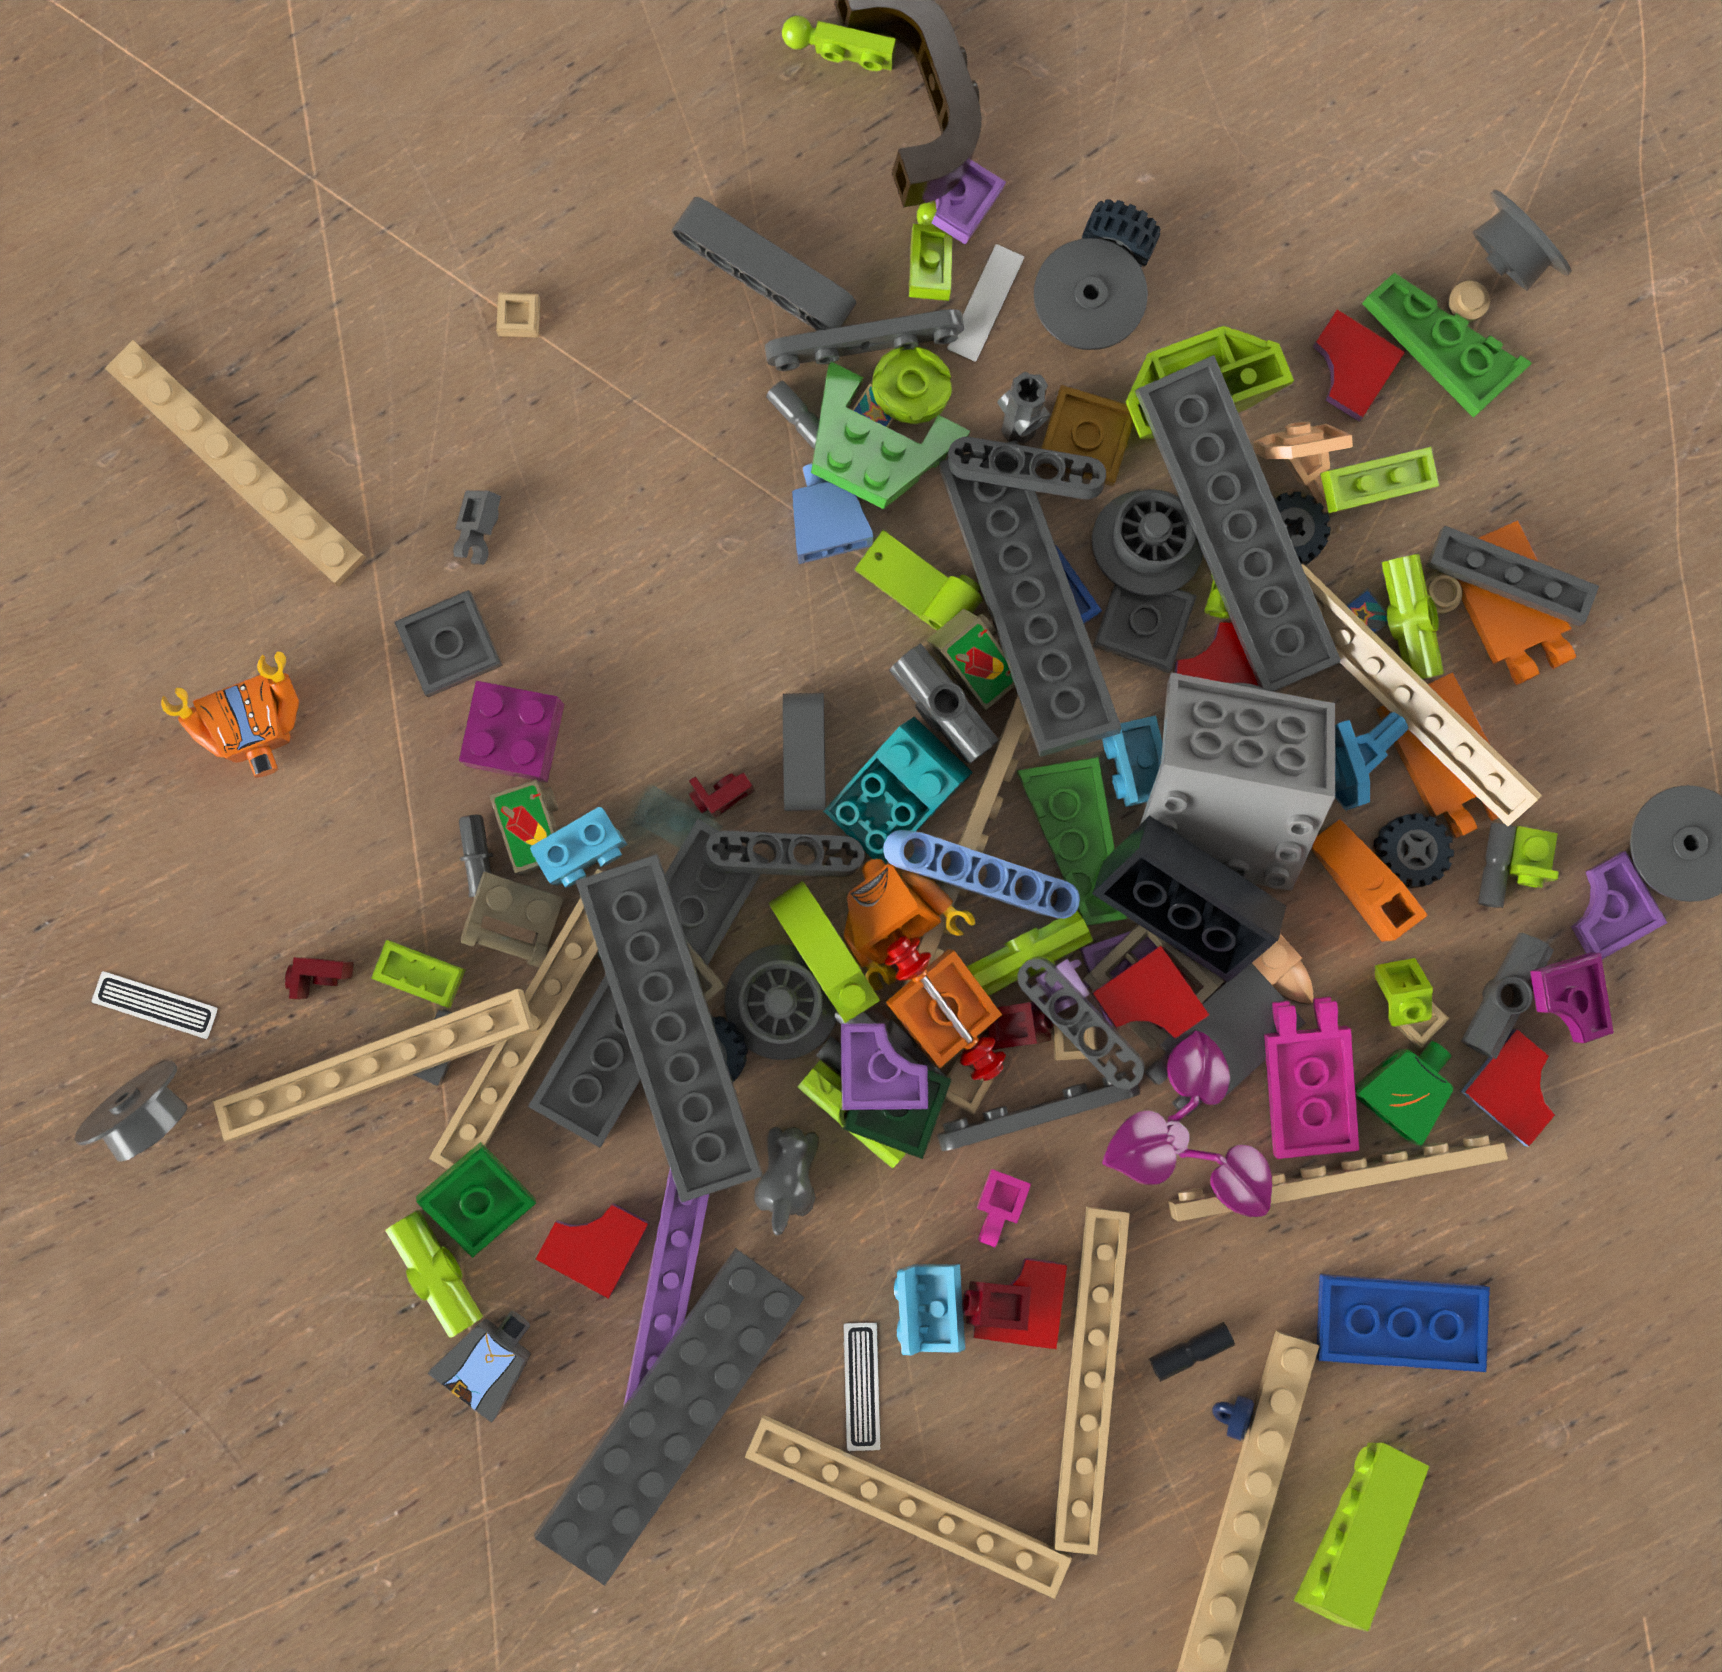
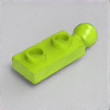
(841, 43)
(930, 257)

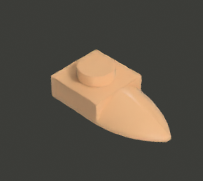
(1285, 971)

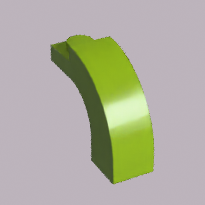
(824, 951)

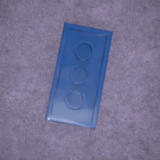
(1403, 1323)

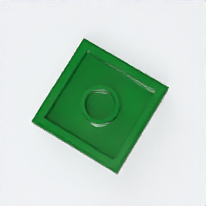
(476, 1199)

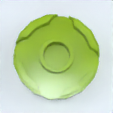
(911, 385)

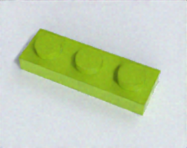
(1379, 479)

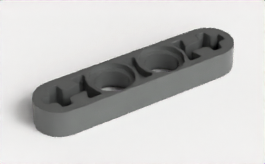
(1028, 460)
(783, 847)
(1075, 1027)

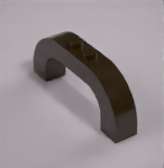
(933, 168)

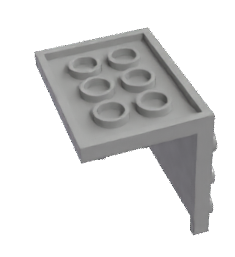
(1245, 775)

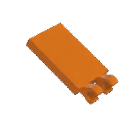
(1512, 627)
(1433, 780)

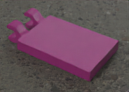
(1311, 1083)

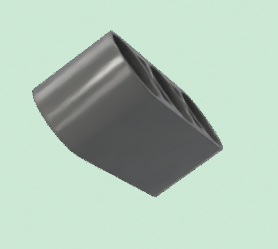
(804, 752)

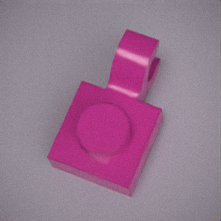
(1001, 1199)

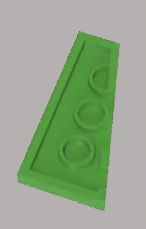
(1459, 358)
(1077, 827)

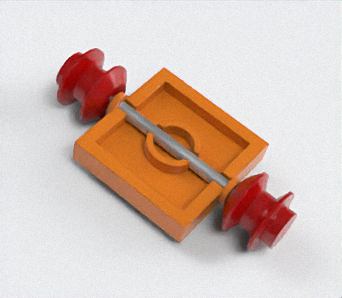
(944, 1008)

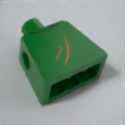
(1408, 1091)

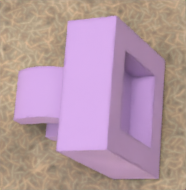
(1067, 969)

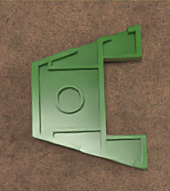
(867, 455)

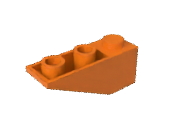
(1367, 882)

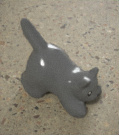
(786, 1183)

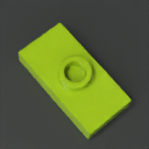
(418, 973)

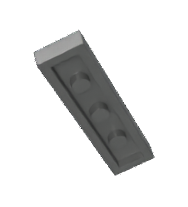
(1512, 576)

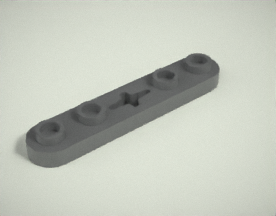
(830, 344)
(1000, 1122)

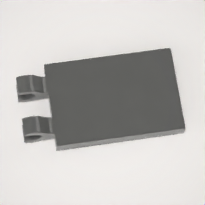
(1237, 1023)

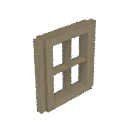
(1203, 978)

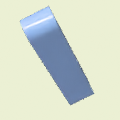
(965, 868)

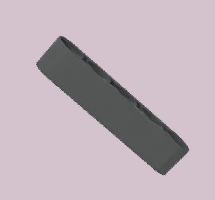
(763, 266)

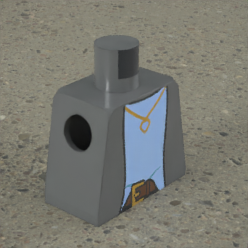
(486, 1365)

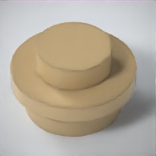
(1469, 300)
(1444, 591)

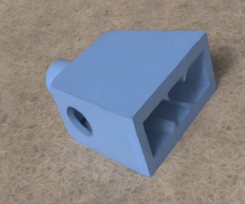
(827, 520)

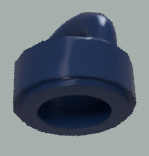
(1236, 1416)

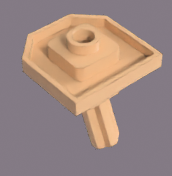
(1305, 452)

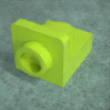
(1533, 857)
(1406, 991)

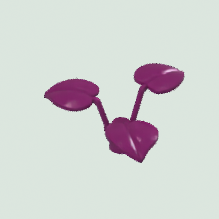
(1148, 1145)

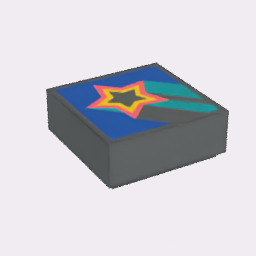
(1369, 610)

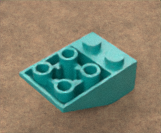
(898, 788)

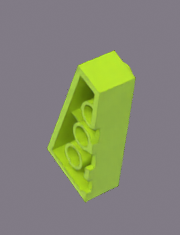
(1363, 1537)

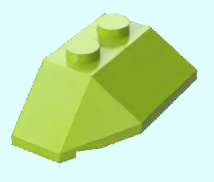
(1248, 365)

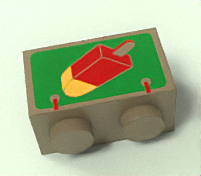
(973, 657)
(525, 819)

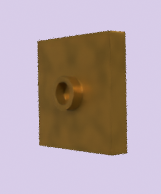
(1089, 428)

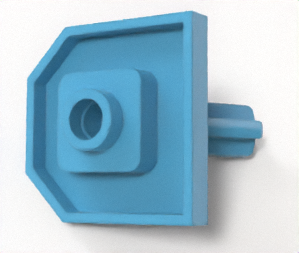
(1360, 755)

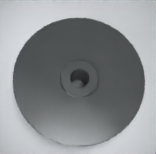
(1518, 244)
(1090, 294)
(1146, 543)
(1680, 843)
(778, 1004)
(135, 1114)

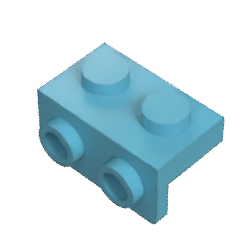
(1136, 759)
(577, 847)
(930, 1308)

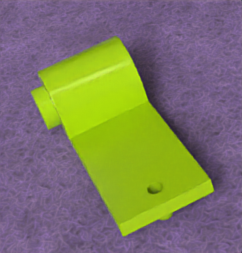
(917, 583)

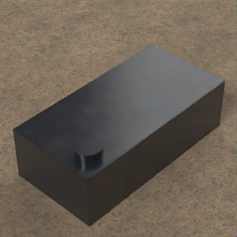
(1189, 899)

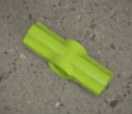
(1413, 615)
(1049, 942)
(825, 1089)
(434, 1273)

